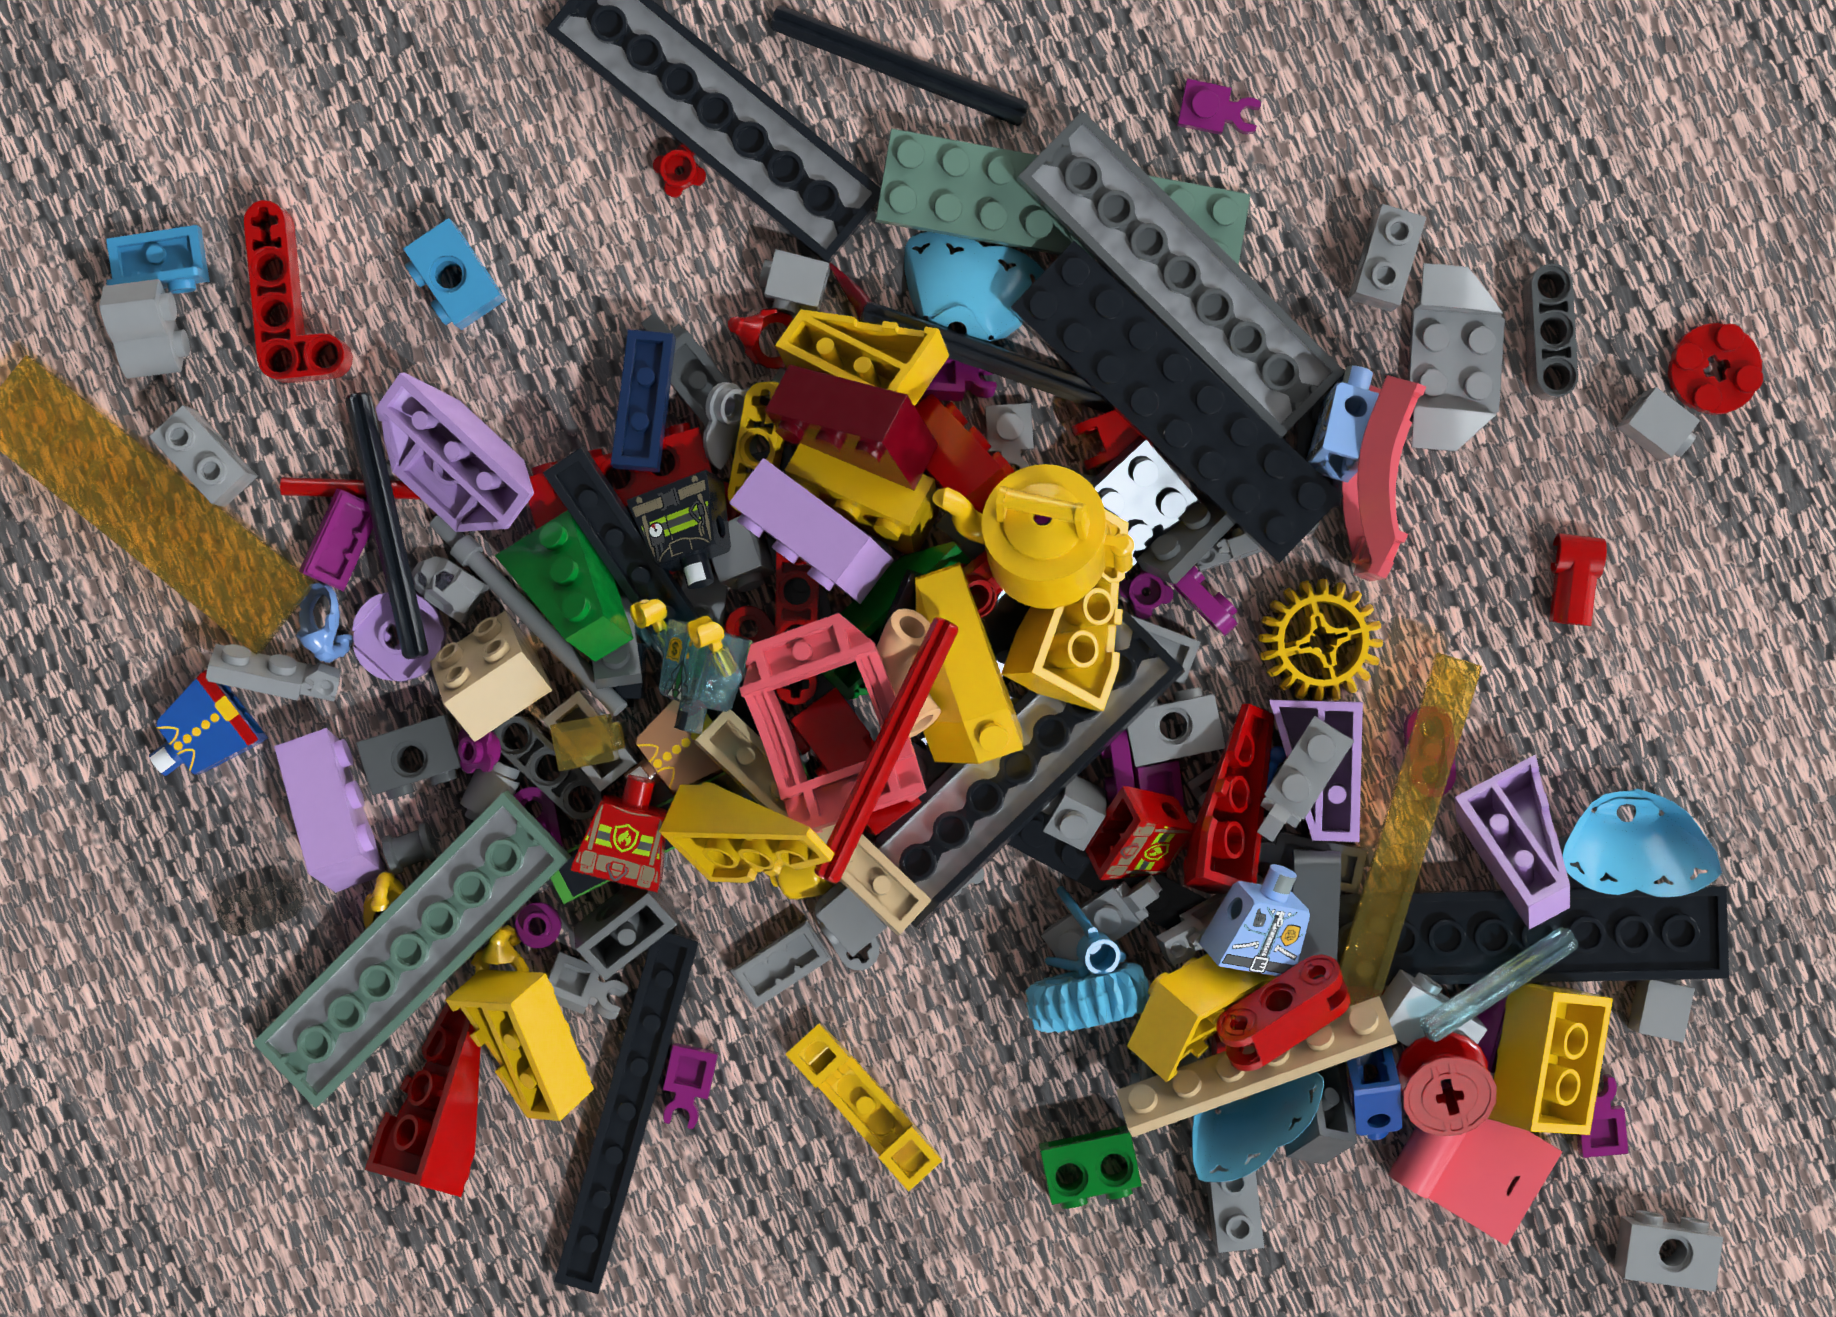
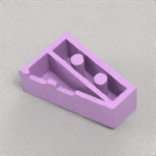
(810, 531)
(1337, 809)

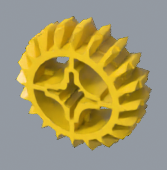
(1314, 620)

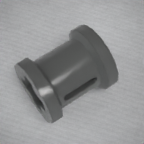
(410, 848)

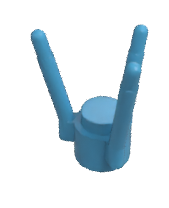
(1094, 949)

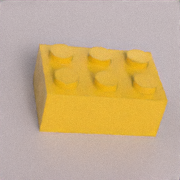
(1550, 1059)

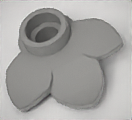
(724, 413)

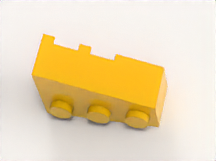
(864, 352)
(867, 500)
(1185, 1011)
(528, 1038)

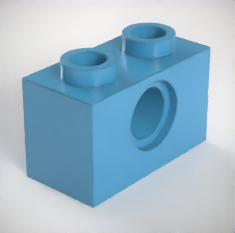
(440, 250)

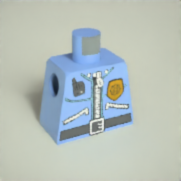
(1342, 425)
(1259, 925)

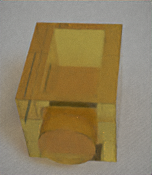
(587, 741)

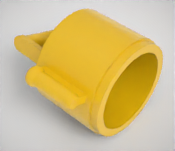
(1036, 562)

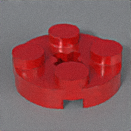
(1691, 358)

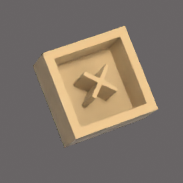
(489, 675)

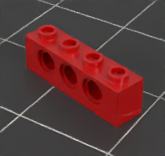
(680, 440)

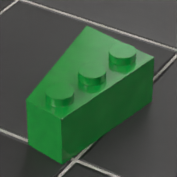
(570, 586)

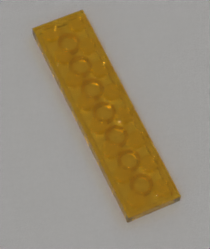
(147, 507)

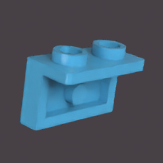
(169, 255)

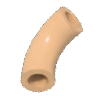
(897, 650)

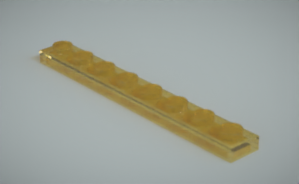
(1407, 826)

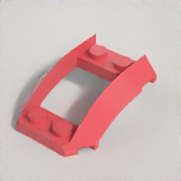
(1371, 492)
(801, 655)

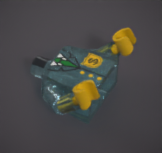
(699, 662)

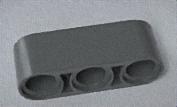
(1560, 313)
(528, 762)
(1319, 890)

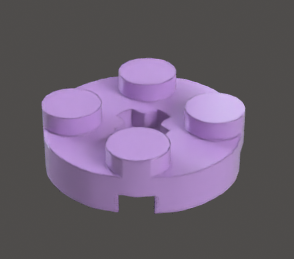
(373, 640)

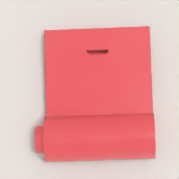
(1478, 1175)

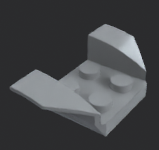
(1456, 356)

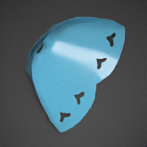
(967, 284)
(1640, 849)
(1252, 1128)

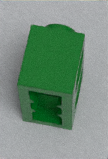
(1088, 1153)

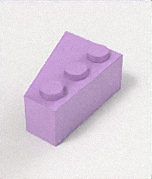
(328, 810)
(1517, 840)

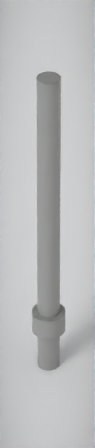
(469, 553)

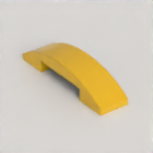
(865, 1106)

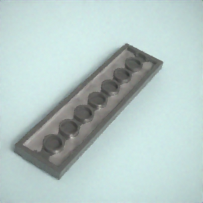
(1179, 273)

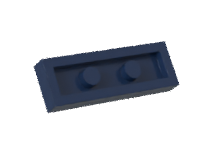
(643, 400)

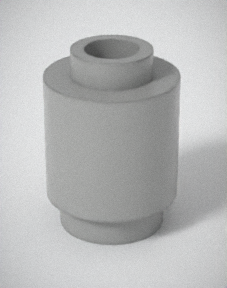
(488, 786)

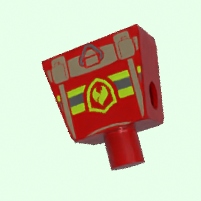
(1139, 835)
(625, 838)

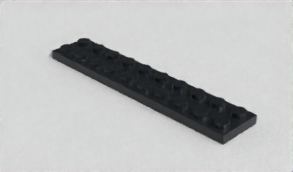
(1619, 937)

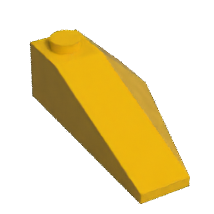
(1072, 648)
(975, 707)
(736, 837)

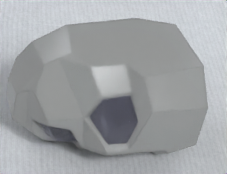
(449, 587)

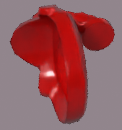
(749, 331)

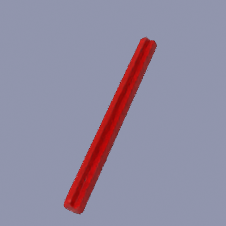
(887, 747)

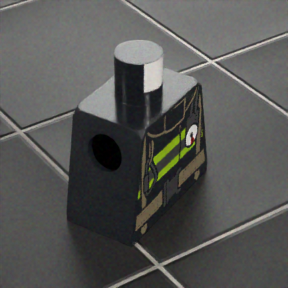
(685, 525)

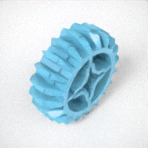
(1087, 1001)

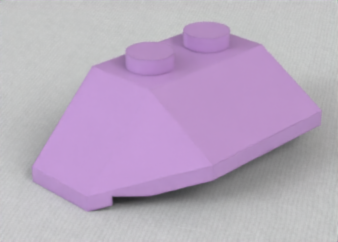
(451, 457)

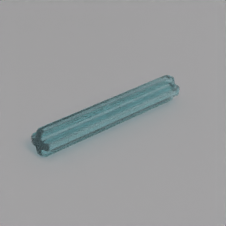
(1498, 984)

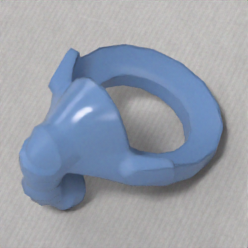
(321, 640)

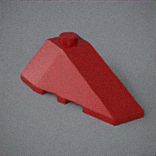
(1225, 832)
(436, 1127)

